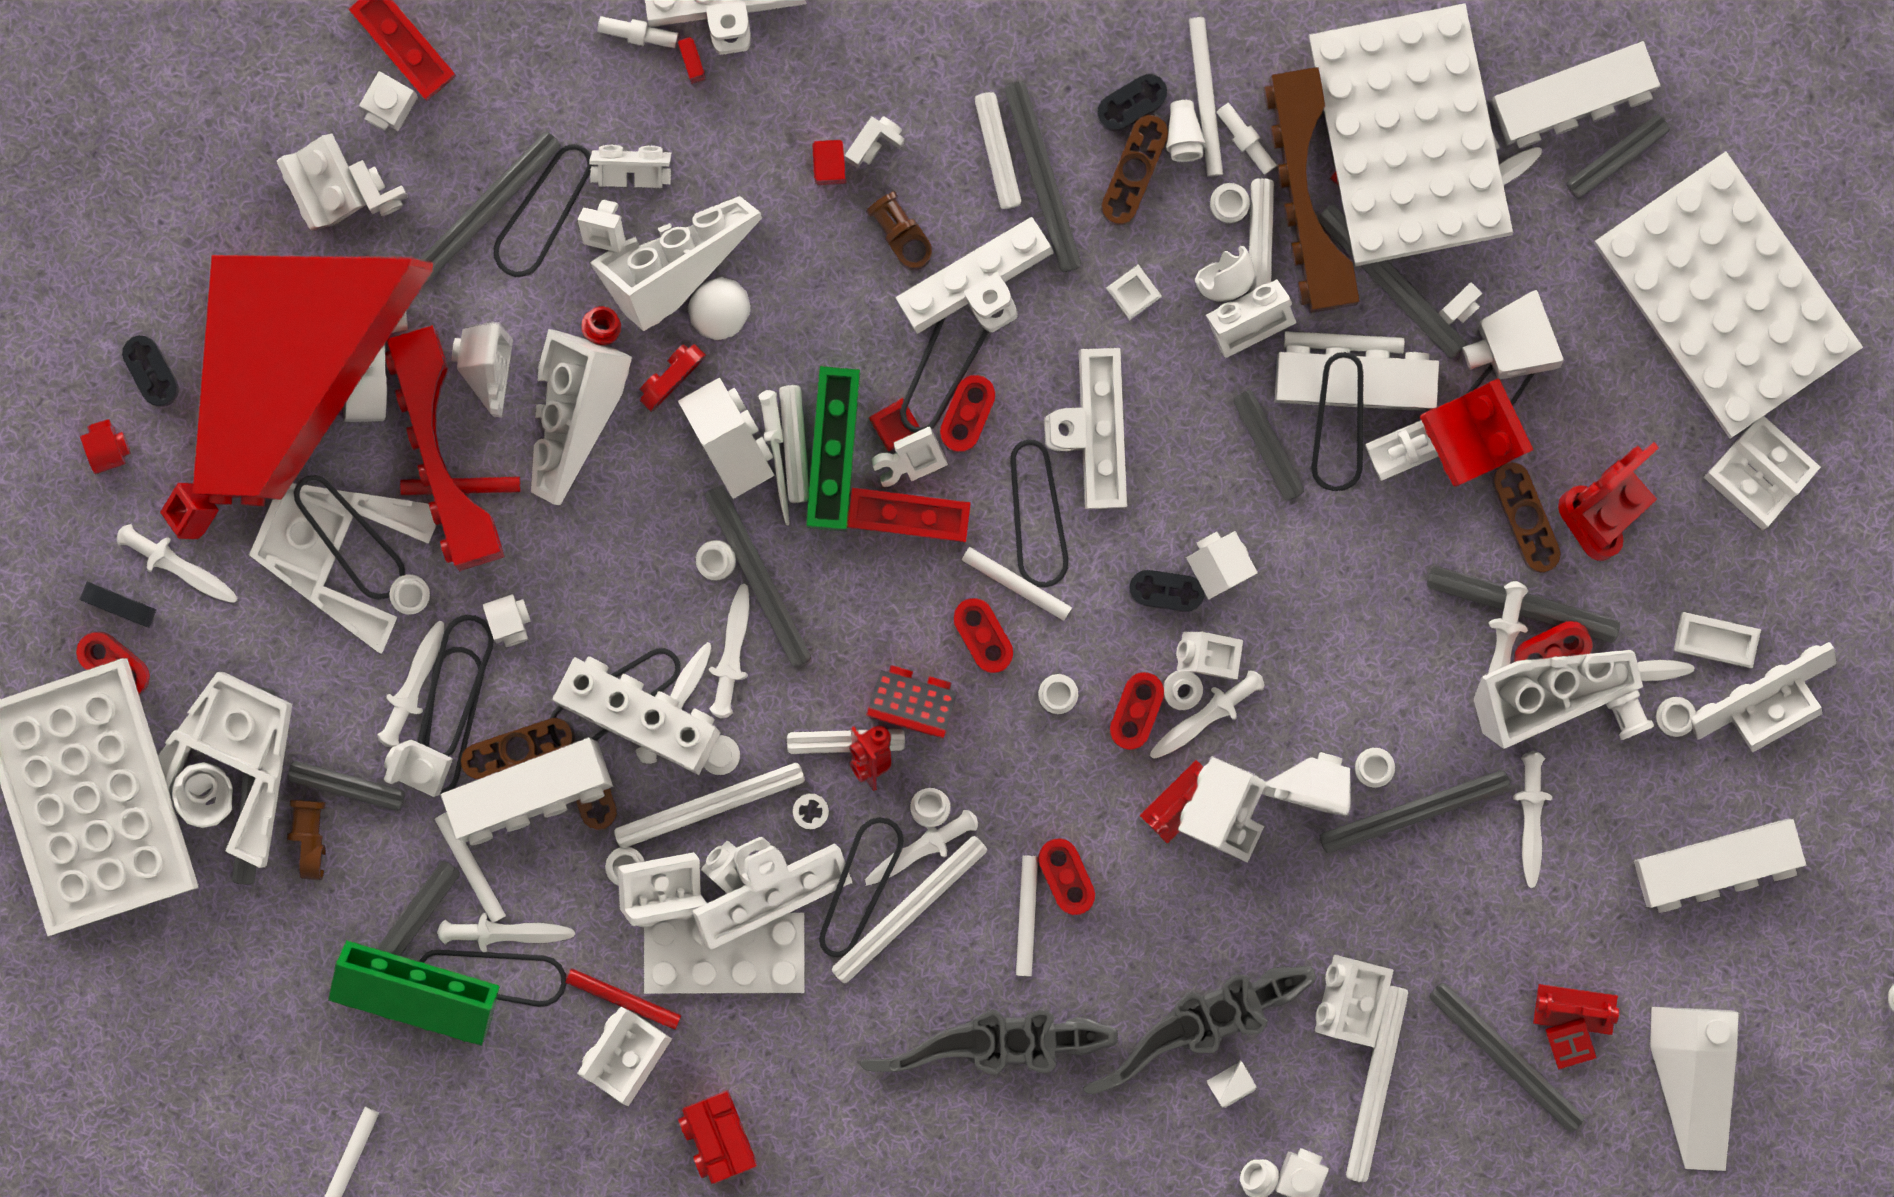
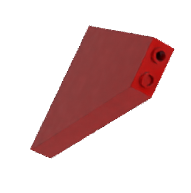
(283, 359)

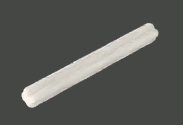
(709, 805)
(909, 909)
(1376, 1085)

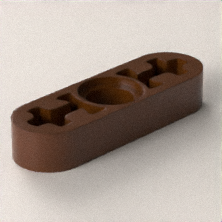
(1156, 147)
(1542, 521)
(485, 747)

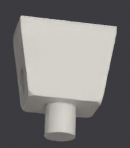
(1516, 340)

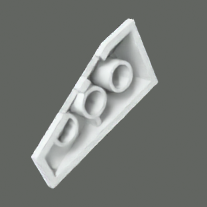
(581, 395)

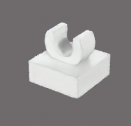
(602, 227)

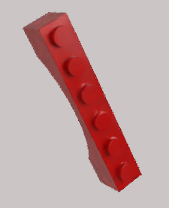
(421, 373)

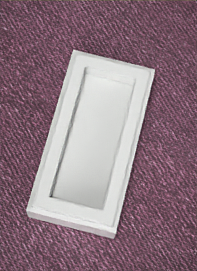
(1717, 640)

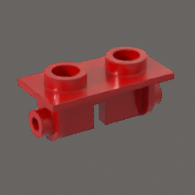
(870, 754)
(1165, 811)
(1563, 1005)

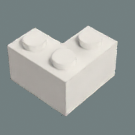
(728, 436)
(1223, 809)

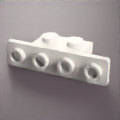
(1770, 705)

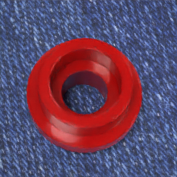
(601, 316)

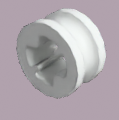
(816, 822)

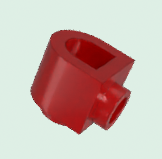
(104, 447)

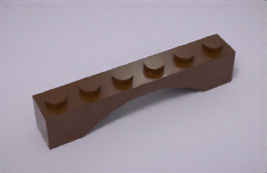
(1326, 271)

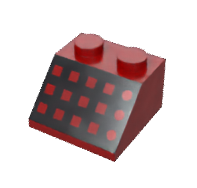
(911, 702)

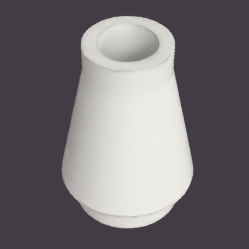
(1184, 134)

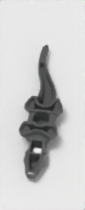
(1203, 1020)
(997, 1041)

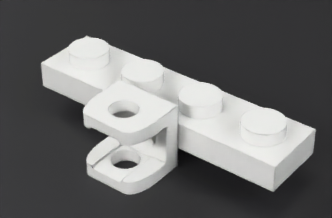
(725, 17)
(978, 280)
(1096, 428)
(769, 890)

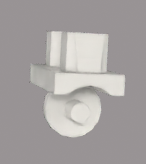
(1401, 450)

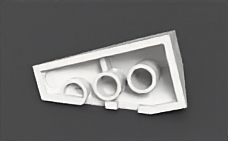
(663, 273)
(484, 363)
(1550, 691)
(1314, 784)
(1697, 1072)

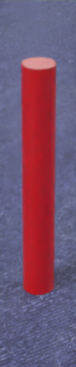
(466, 485)
(623, 999)

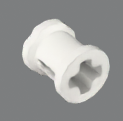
(1629, 715)

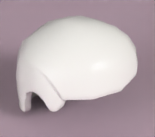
(1232, 282)
(719, 308)
(193, 782)

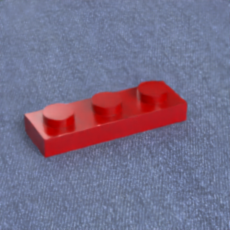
(404, 45)
(909, 515)

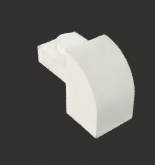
(370, 394)

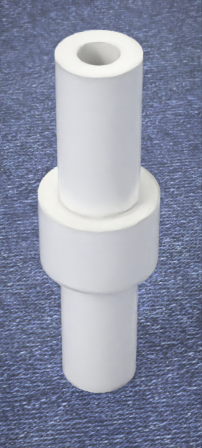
(637, 32)
(1246, 138)

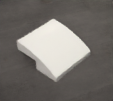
(1774, 459)

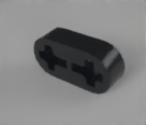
(1126, 94)
(159, 367)
(1166, 580)
(118, 604)

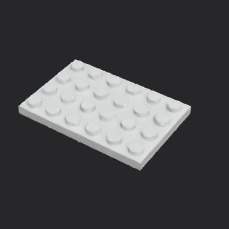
(1411, 135)
(1727, 294)
(90, 799)

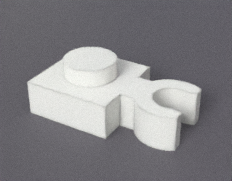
(1462, 305)
(915, 454)

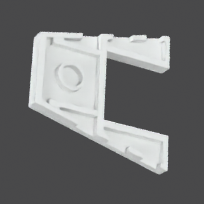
(303, 561)
(248, 733)

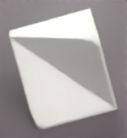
(1231, 1084)

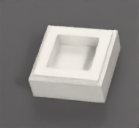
(1133, 292)

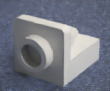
(866, 144)
(370, 184)
(1209, 654)
(417, 767)
(722, 868)

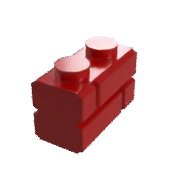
(718, 1137)

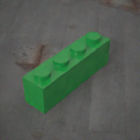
(833, 449)
(413, 993)

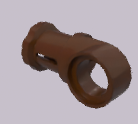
(901, 233)
(306, 829)

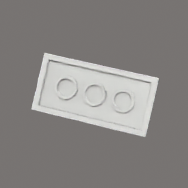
(756, 962)

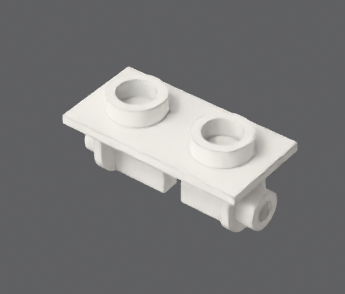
(615, 164)

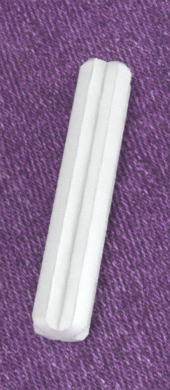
(997, 150)
(1261, 230)
(794, 443)
(833, 741)

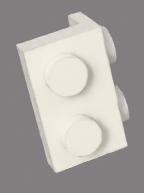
(1251, 318)
(660, 889)
(624, 1055)

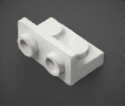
(321, 183)
(1353, 1000)

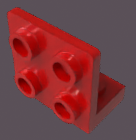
(1476, 433)
(1615, 498)

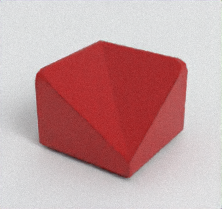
(829, 162)
(187, 512)

